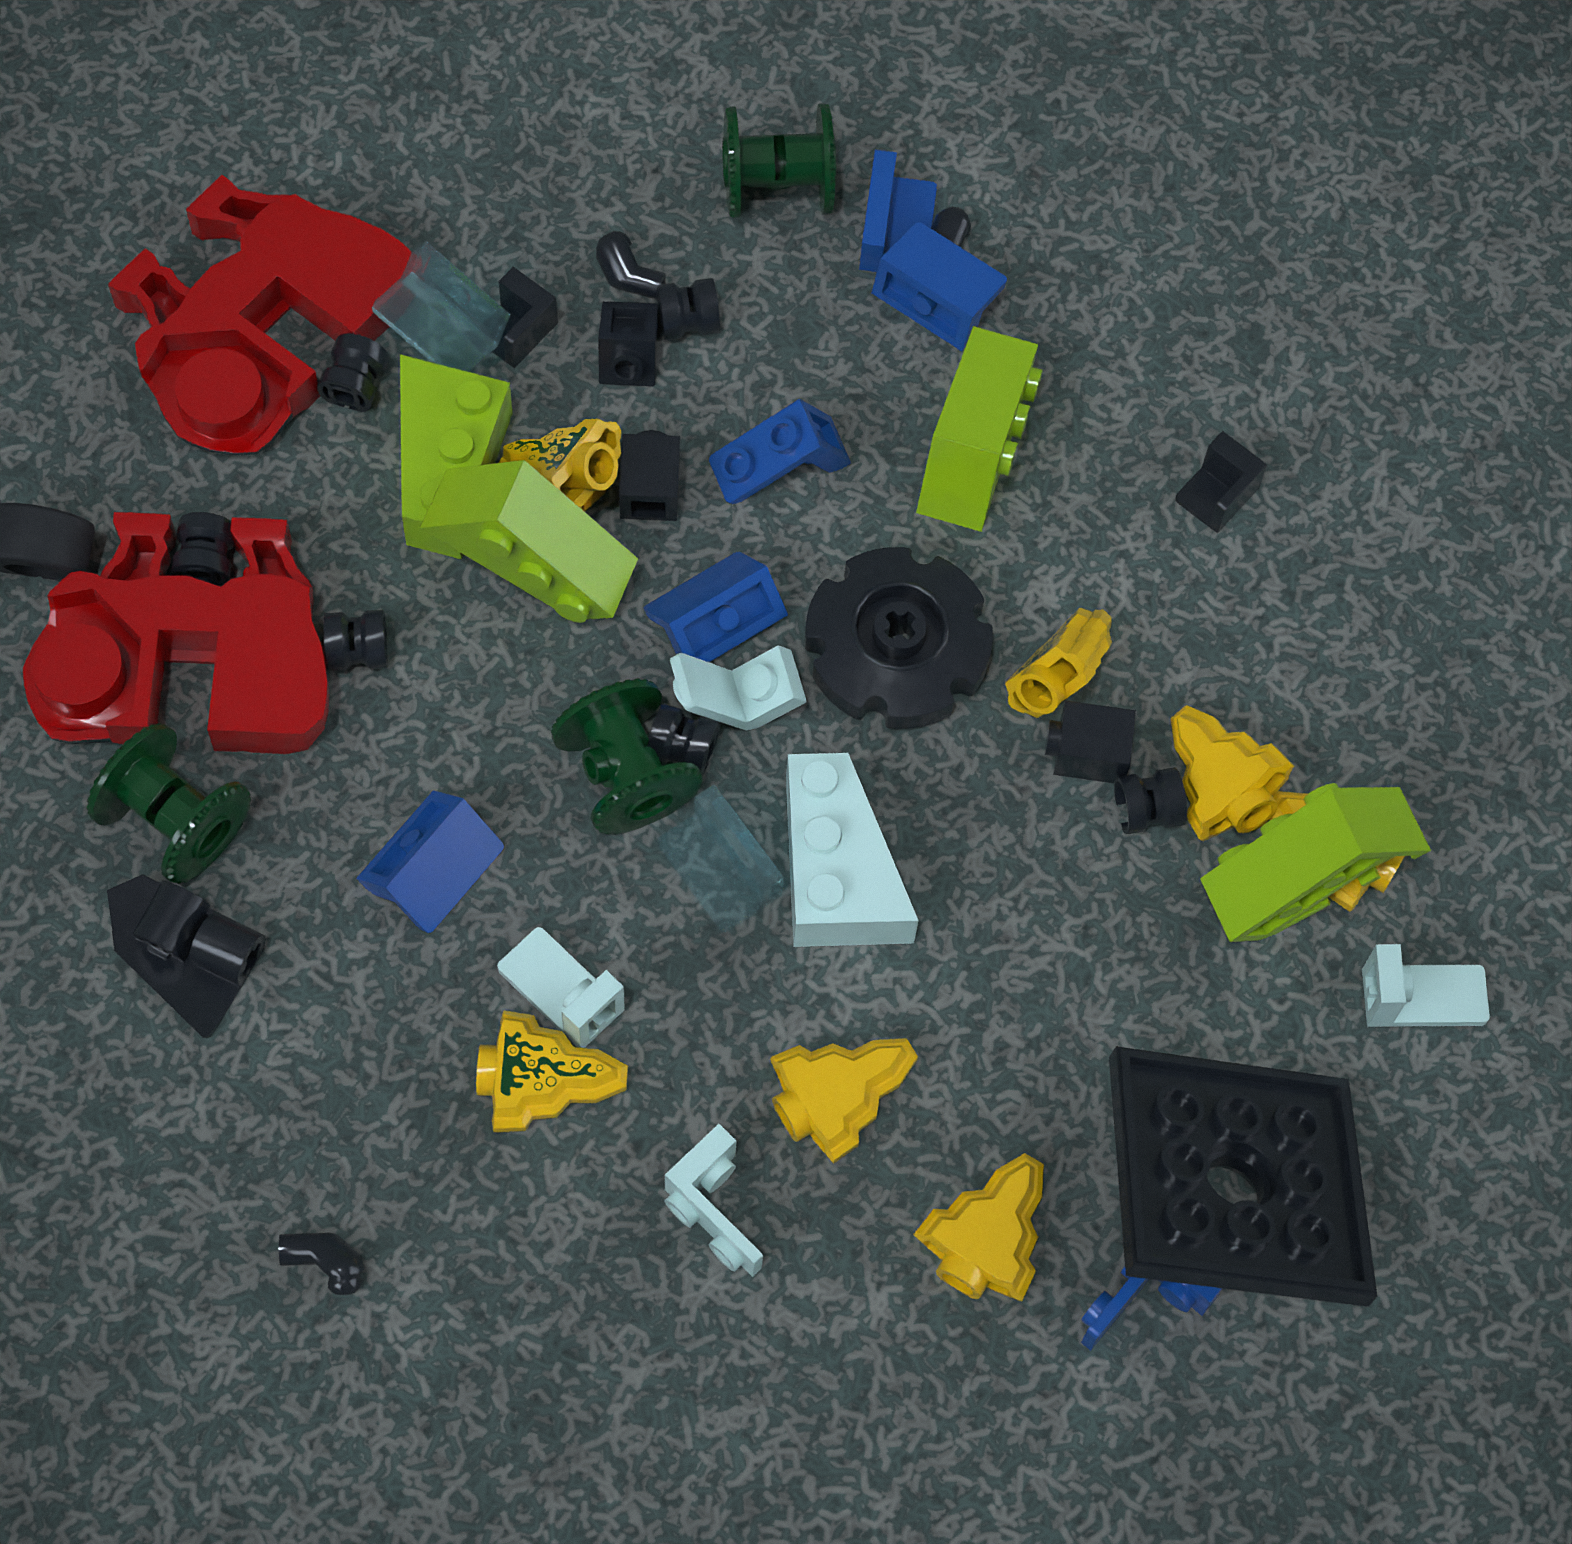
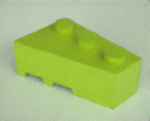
(445, 424)
(977, 427)
(531, 537)
(1309, 857)

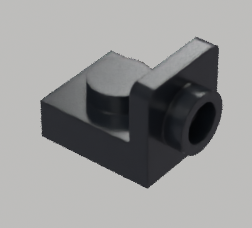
(628, 343)

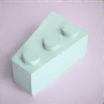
(839, 862)

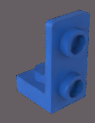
(777, 447)
(1108, 1308)

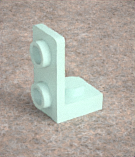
(743, 696)
(562, 987)
(1422, 993)
(709, 1167)

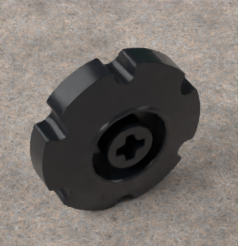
(899, 676)

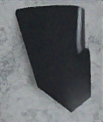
(203, 950)

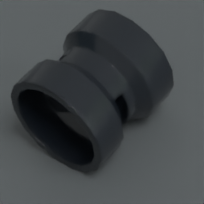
(675, 305)
(348, 378)
(204, 548)
(369, 638)
(683, 738)
(1152, 800)

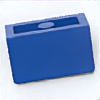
(892, 208)
(937, 284)
(718, 607)
(432, 859)

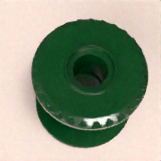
(779, 160)
(618, 757)
(142, 782)

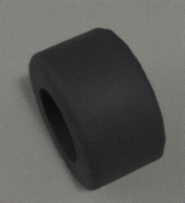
(43, 541)

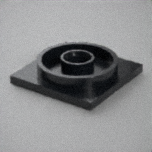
(1276, 1130)

